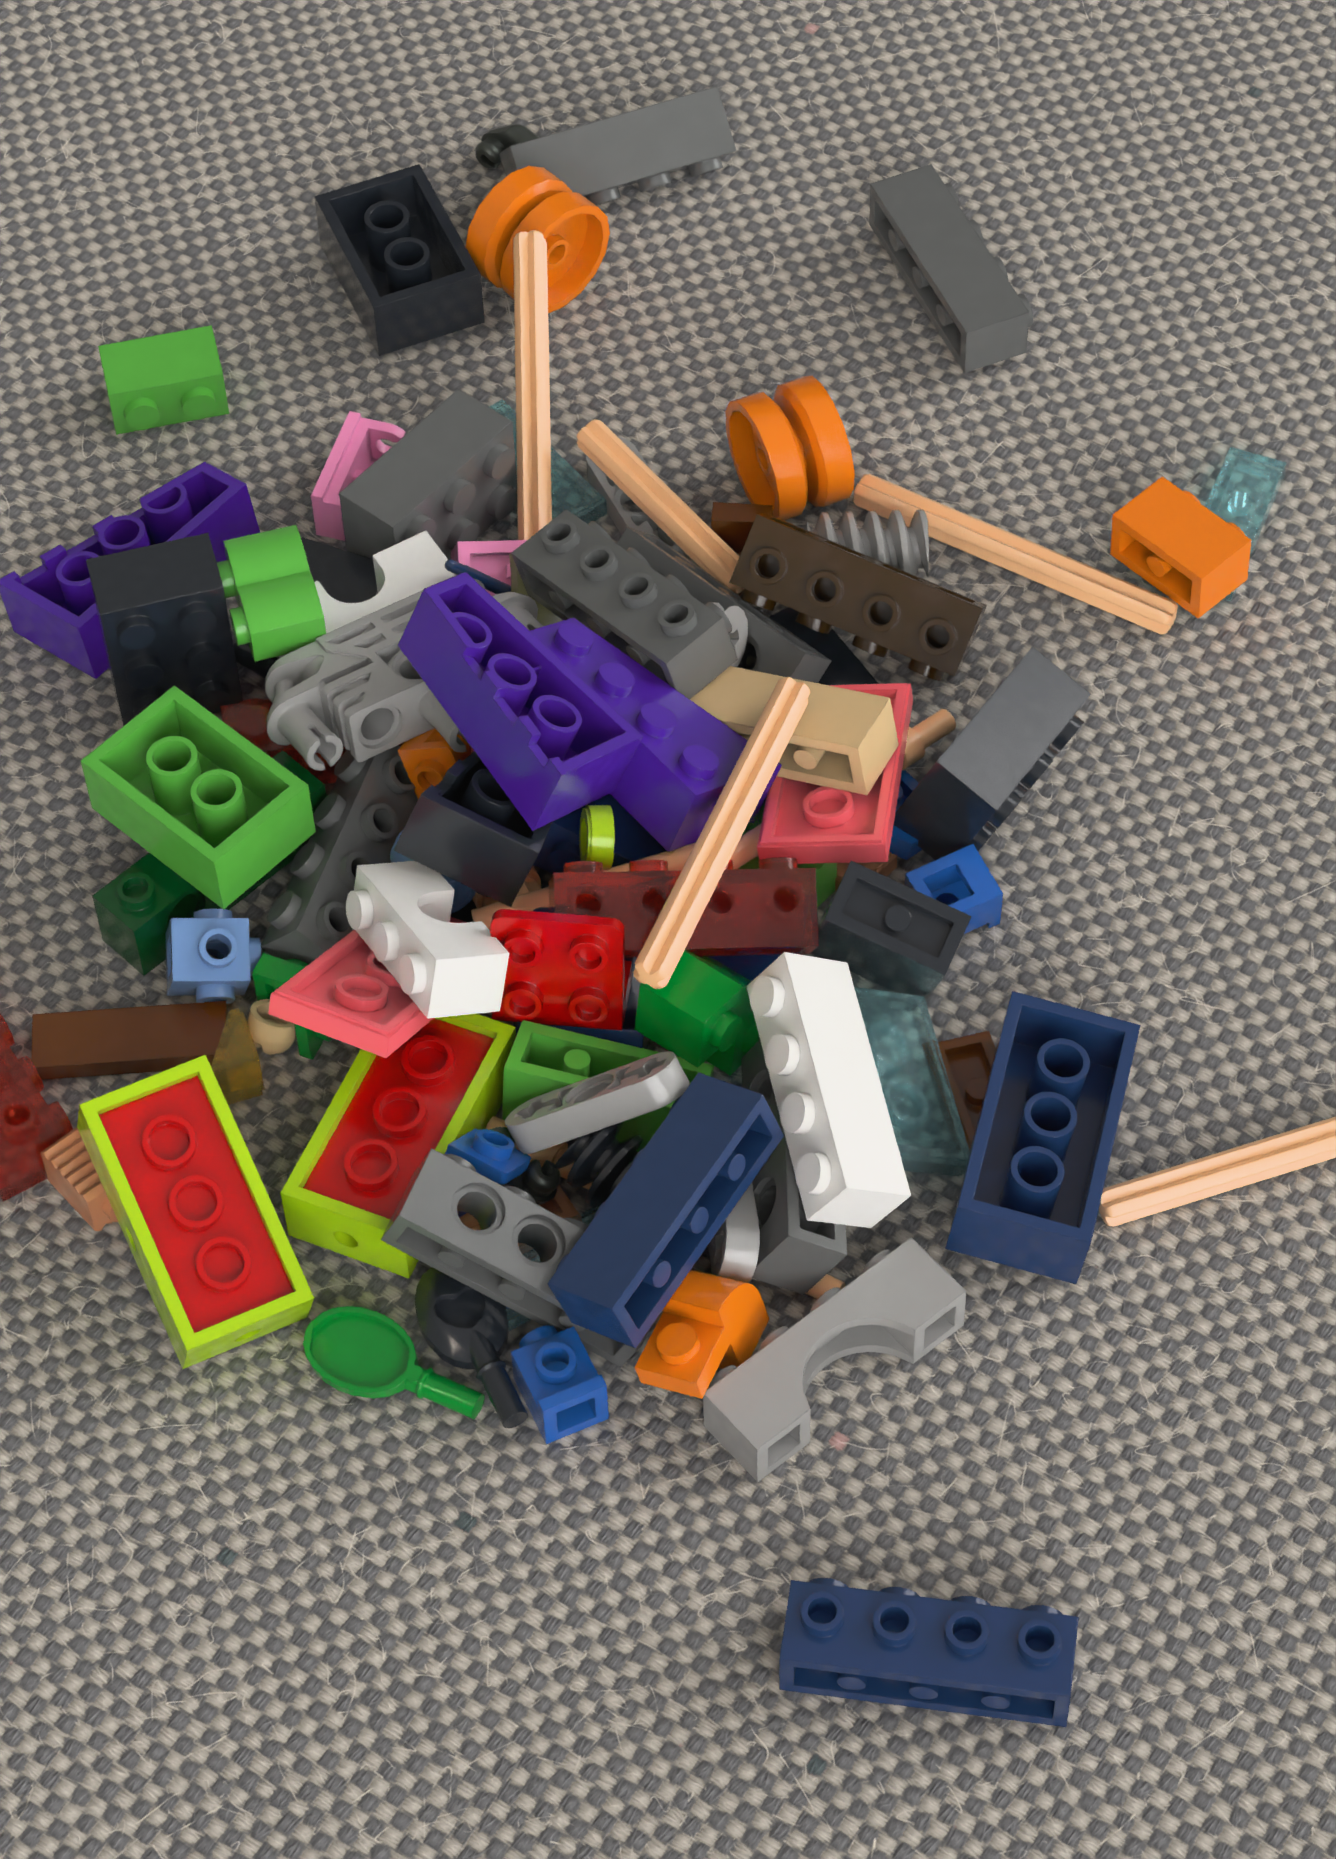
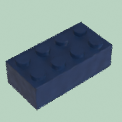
(1044, 1138)

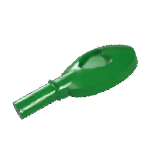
(376, 1358)

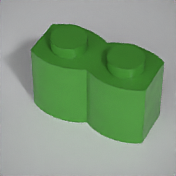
(273, 592)

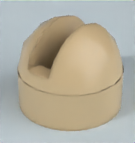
(269, 1031)

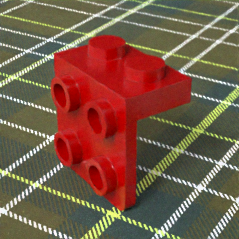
(563, 969)

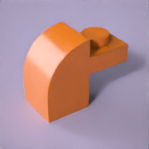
(702, 1329)

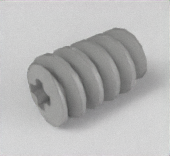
(895, 545)

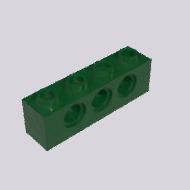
(144, 898)

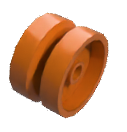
(539, 201)
(790, 448)

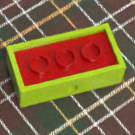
(384, 1127)
(194, 1211)

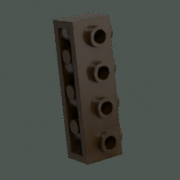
(858, 595)

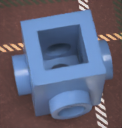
(188, 958)

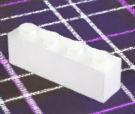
(827, 1091)

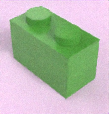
(164, 379)

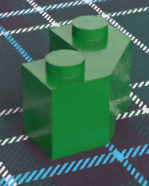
(700, 1013)

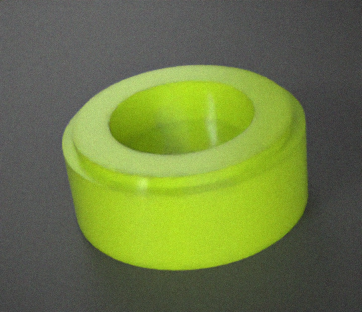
(597, 835)

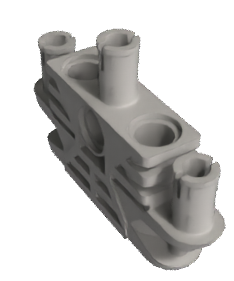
(362, 689)

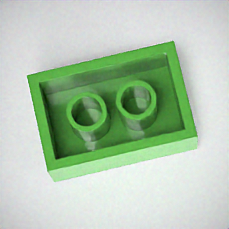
(199, 796)

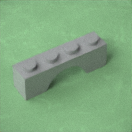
(895, 1307)

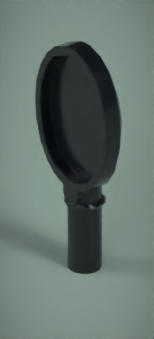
(469, 1334)

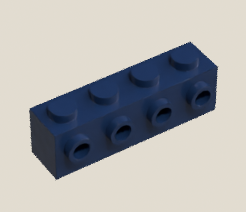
(666, 1209)
(928, 1652)

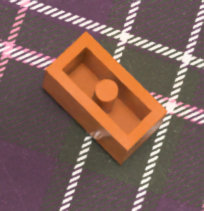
(1180, 546)

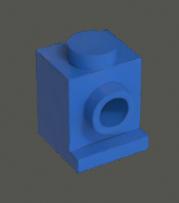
(963, 884)
(559, 1382)

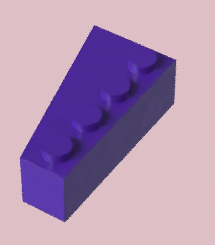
(57, 601)
(516, 702)
(683, 748)

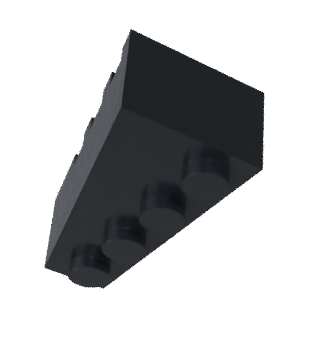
(472, 833)

